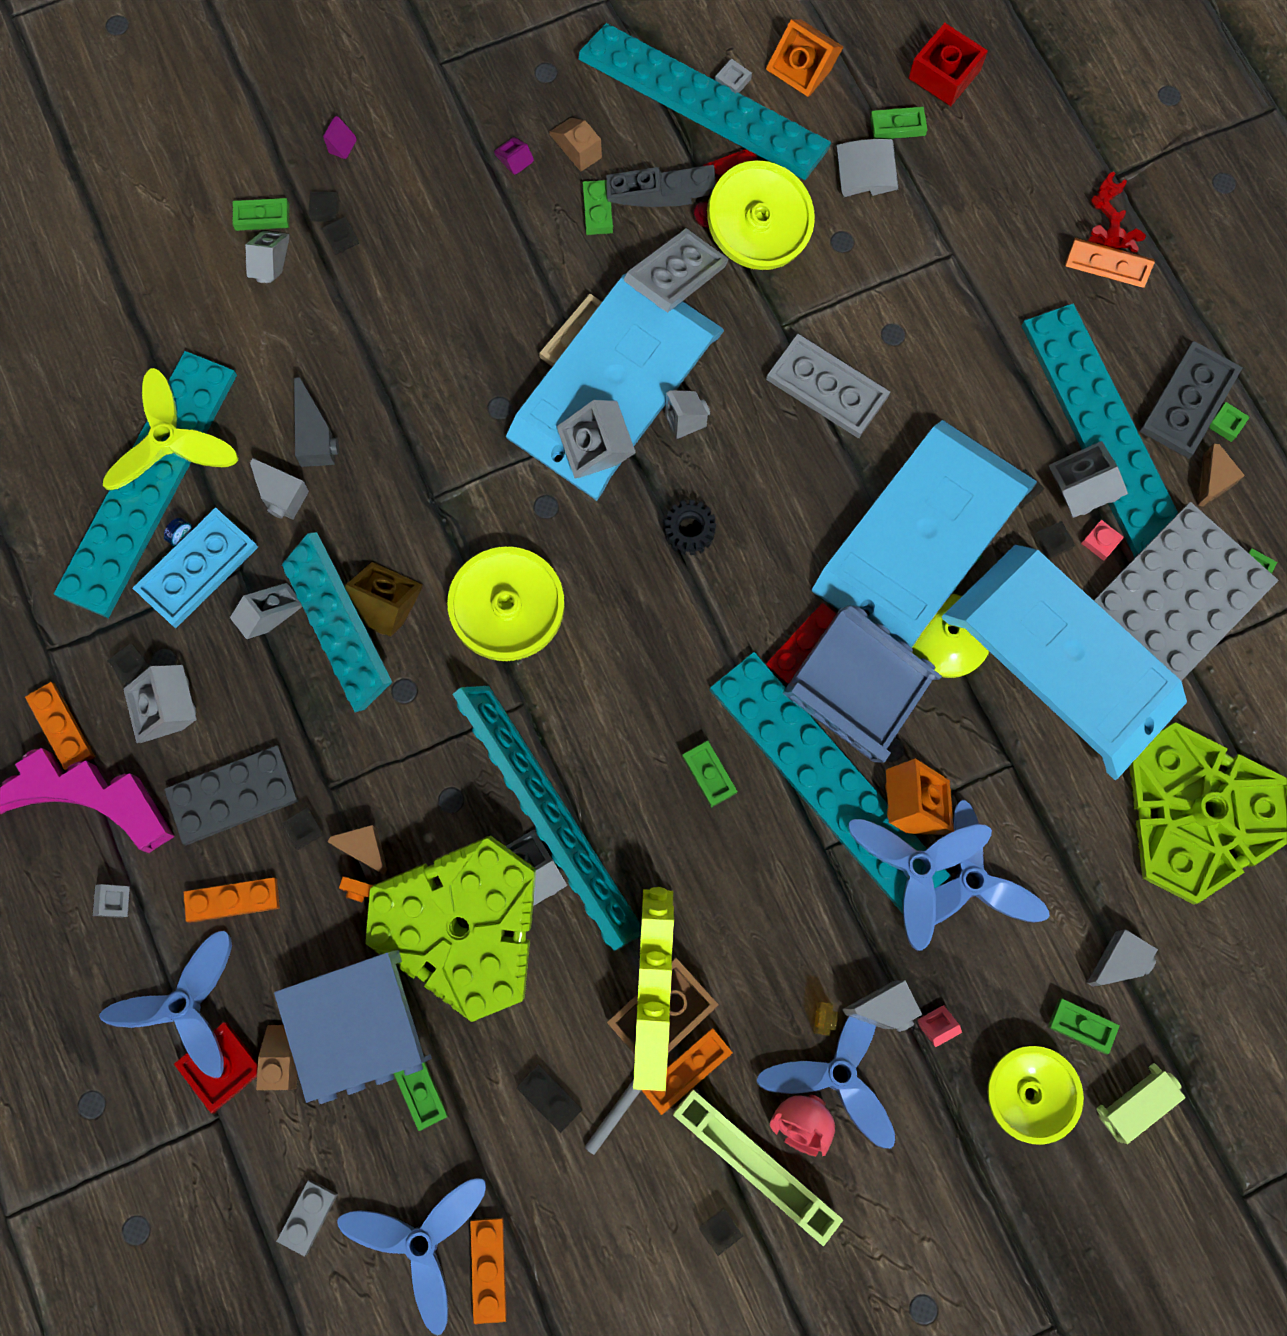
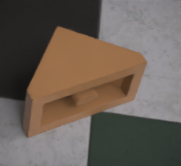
(1217, 474)
(362, 845)

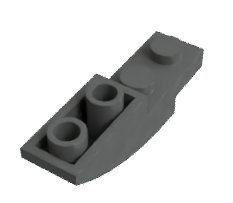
(659, 189)

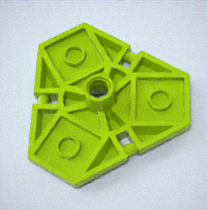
(1185, 845)
(475, 965)

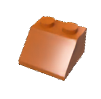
(803, 56)
(919, 799)

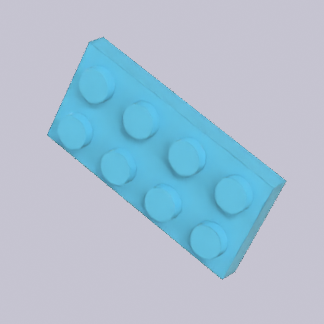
(195, 567)

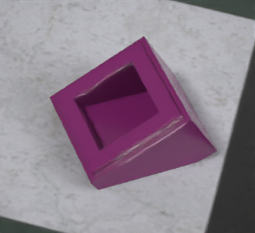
(339, 138)
(514, 155)

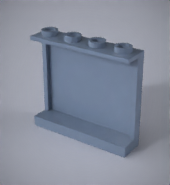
(861, 682)
(350, 1028)

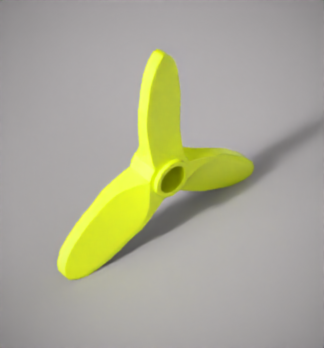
(162, 418)

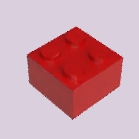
(947, 64)

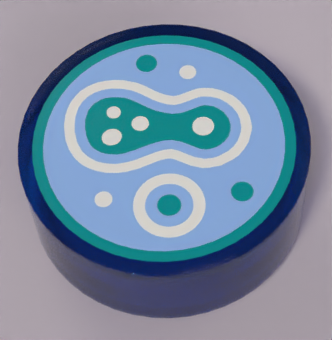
(176, 531)

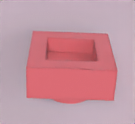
(1102, 540)
(939, 1026)

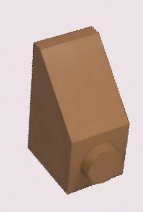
(578, 142)
(275, 1061)

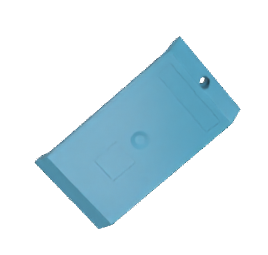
(623, 355)
(924, 533)
(1071, 655)

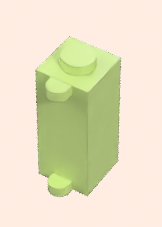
(1142, 1105)

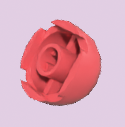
(805, 1123)

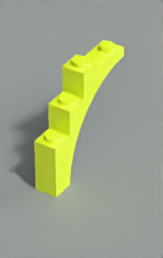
(654, 990)

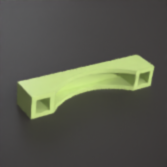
(758, 1167)

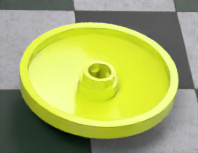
(760, 215)
(506, 603)

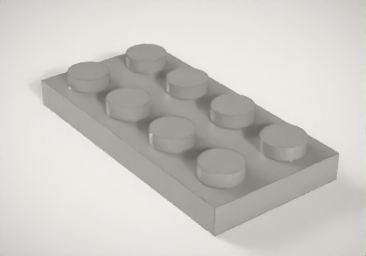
(676, 270)
(828, 385)

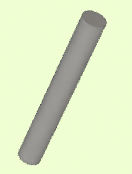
(612, 1119)

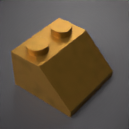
(382, 598)

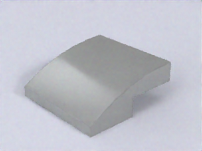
(867, 166)

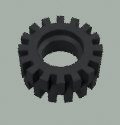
(692, 511)

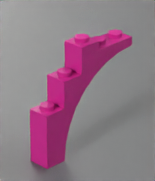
(123, 801)

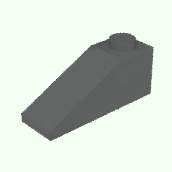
(312, 435)

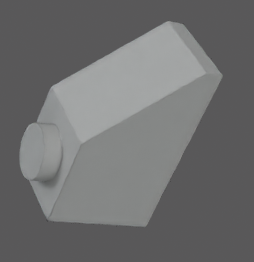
(266, 256)
(685, 412)
(279, 490)
(264, 610)
(1123, 959)
(887, 1007)

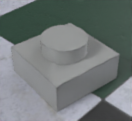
(734, 76)
(111, 901)

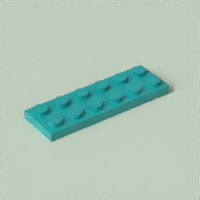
(336, 622)

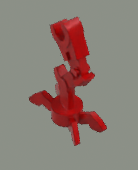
(1115, 236)

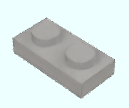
(307, 1217)

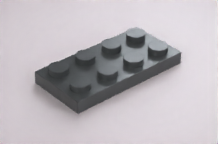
(1191, 399)
(231, 795)

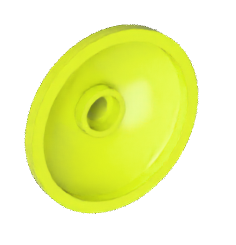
(950, 653)
(1056, 1097)

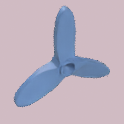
(919, 890)
(994, 891)
(193, 987)
(855, 1096)
(395, 1236)

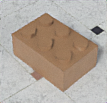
(688, 1008)

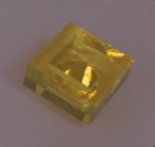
(825, 1019)

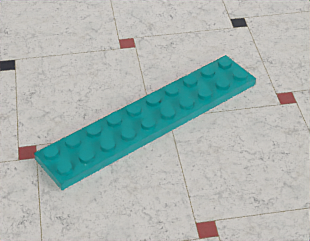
(705, 101)
(1100, 415)
(134, 511)
(814, 767)
(550, 816)

